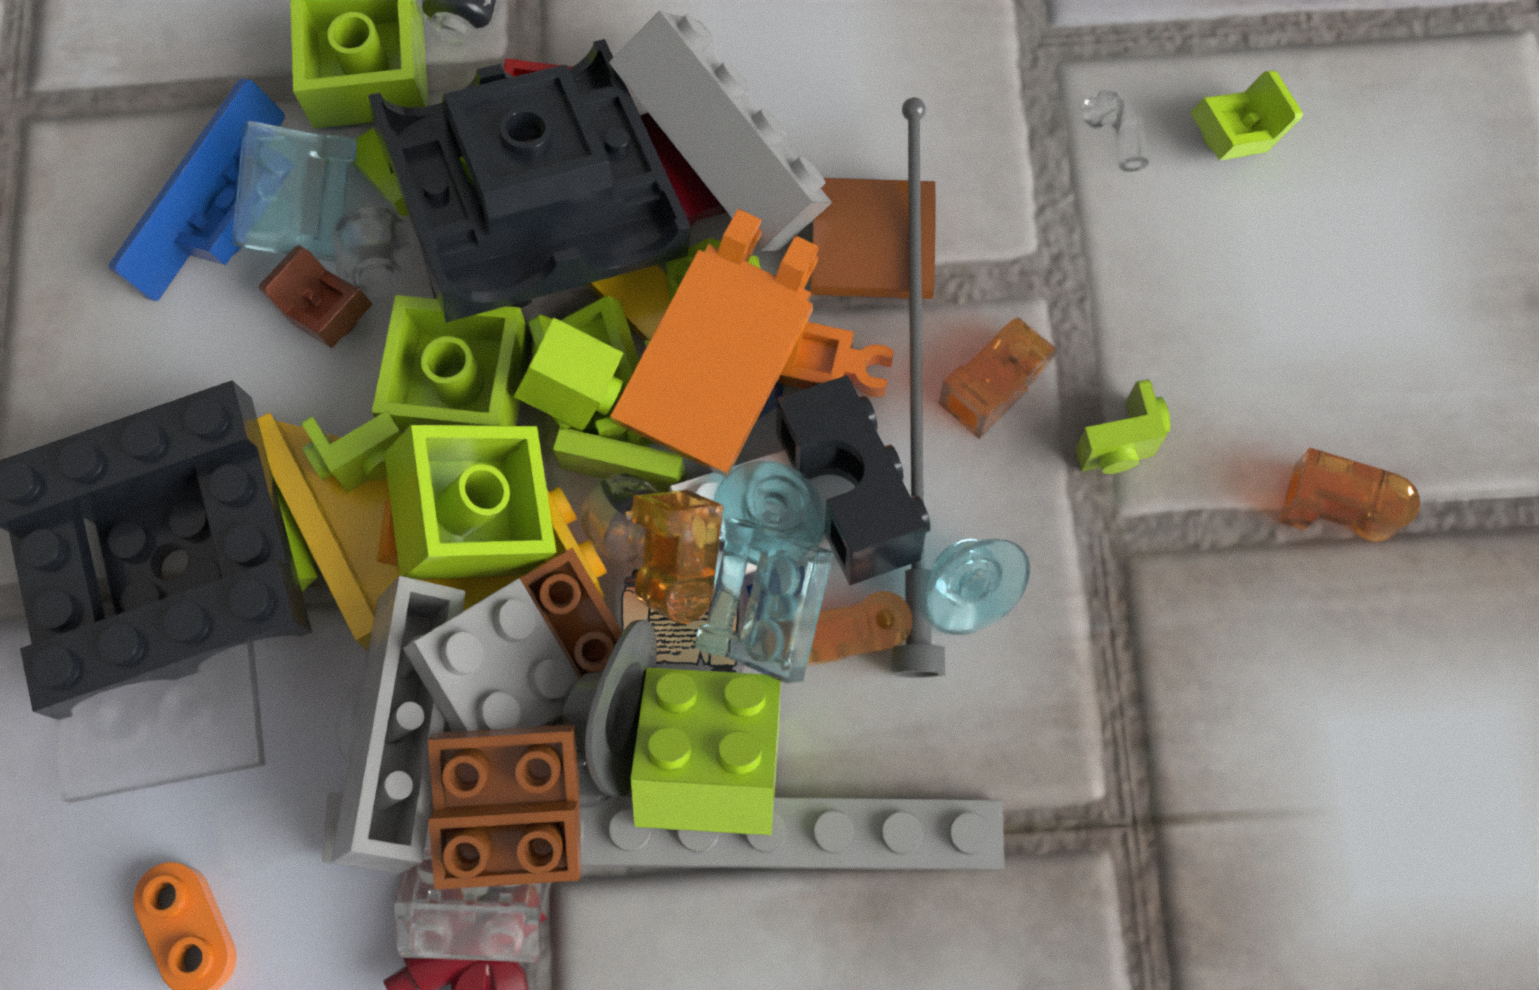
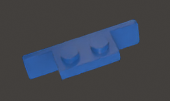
(198, 200)

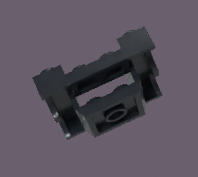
(556, 209)
(152, 485)

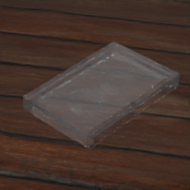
(163, 730)

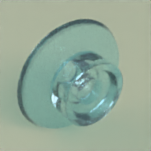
(768, 481)
(975, 584)

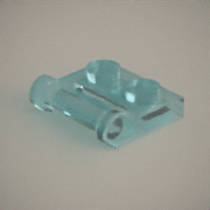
(274, 187)
(781, 602)

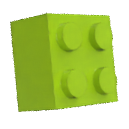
(355, 51)
(451, 369)
(468, 501)
(706, 751)

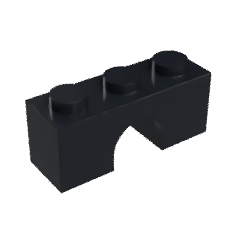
(836, 434)

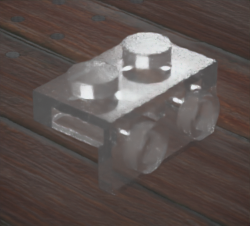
(466, 922)

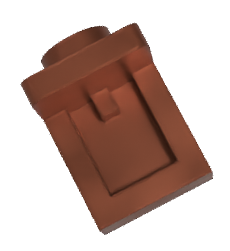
(314, 297)

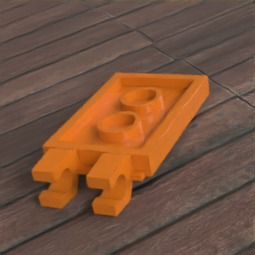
(719, 348)

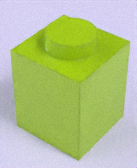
(571, 376)

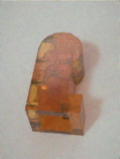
(996, 376)
(1350, 494)
(677, 552)
(861, 628)

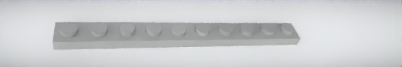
(804, 836)

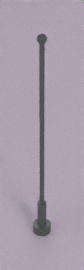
(918, 655)

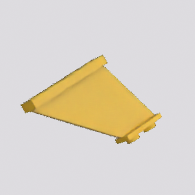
(347, 526)

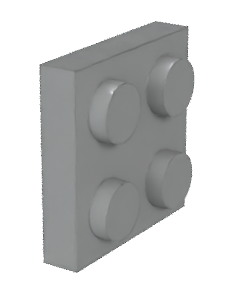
(495, 665)

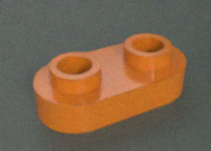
(185, 924)

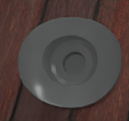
(608, 708)

